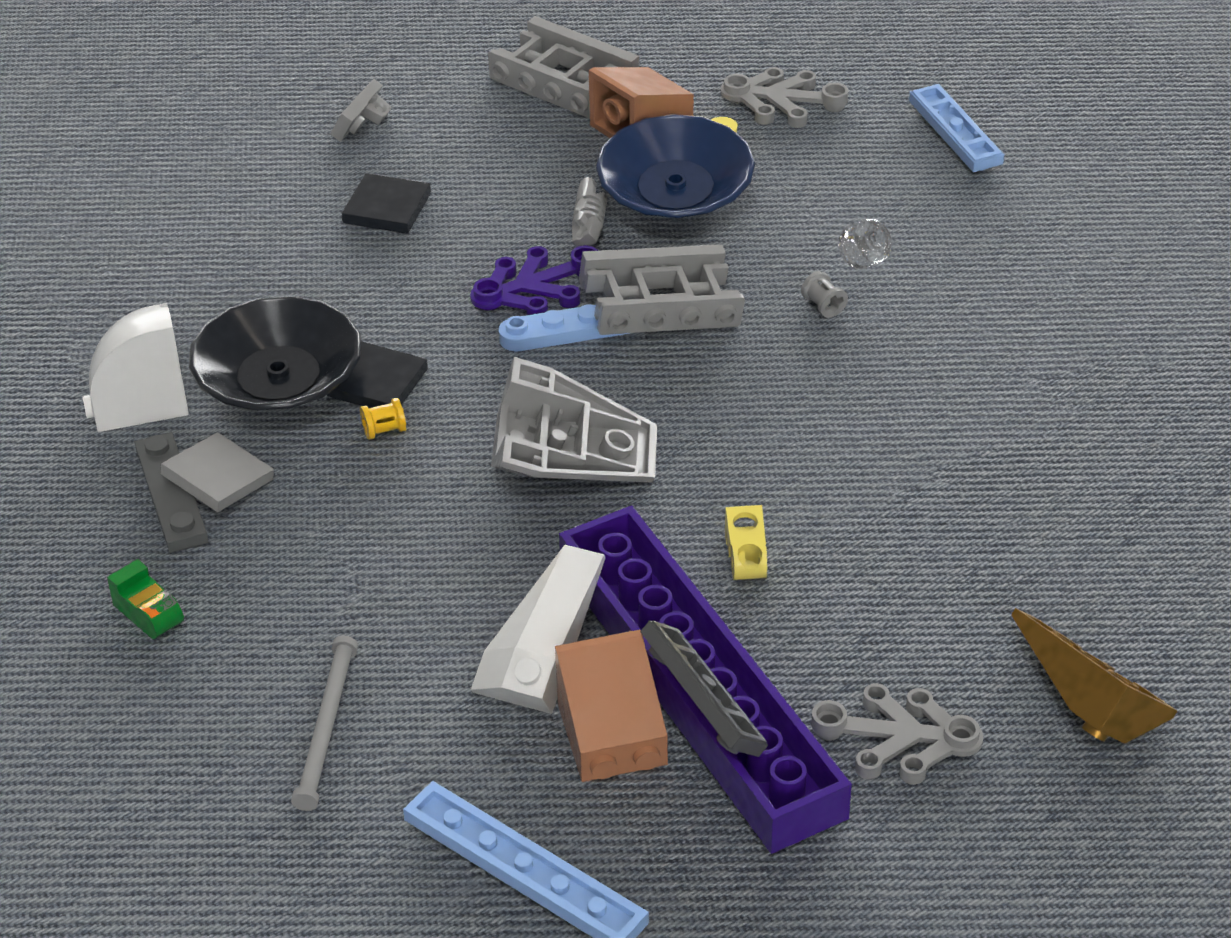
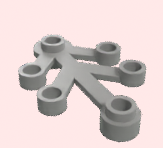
(781, 92)
(951, 735)

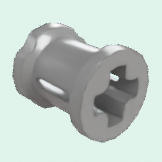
(824, 294)

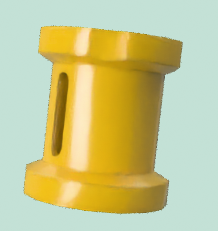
(383, 418)

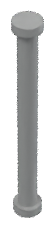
(305, 796)

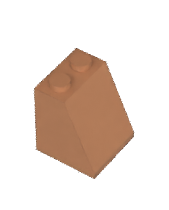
(631, 94)
(610, 706)

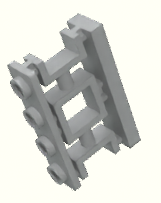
(543, 49)
(690, 270)

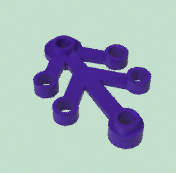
(493, 292)

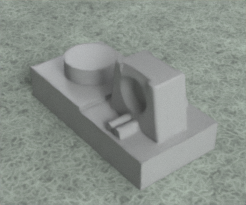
(366, 104)

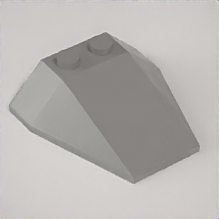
(568, 431)

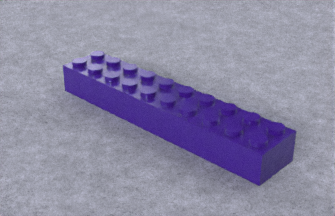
(794, 782)

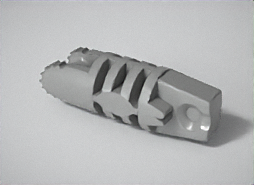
(588, 213)

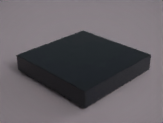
(386, 203)
(381, 377)

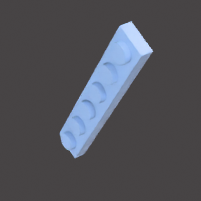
(524, 865)

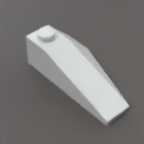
(521, 657)

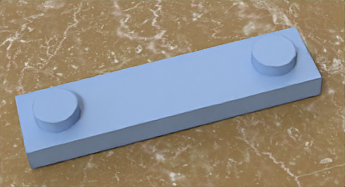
(956, 128)

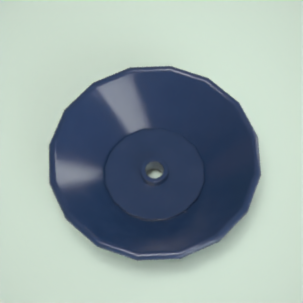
(675, 166)

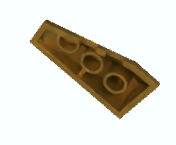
(1091, 687)

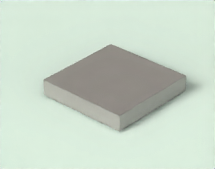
(217, 471)

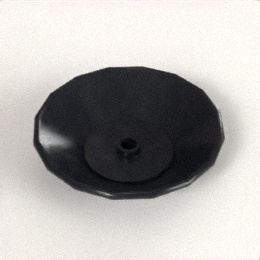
(275, 353)

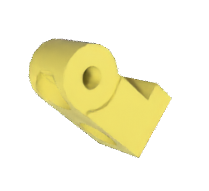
(746, 544)

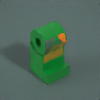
(144, 600)

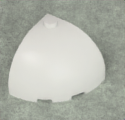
(136, 372)

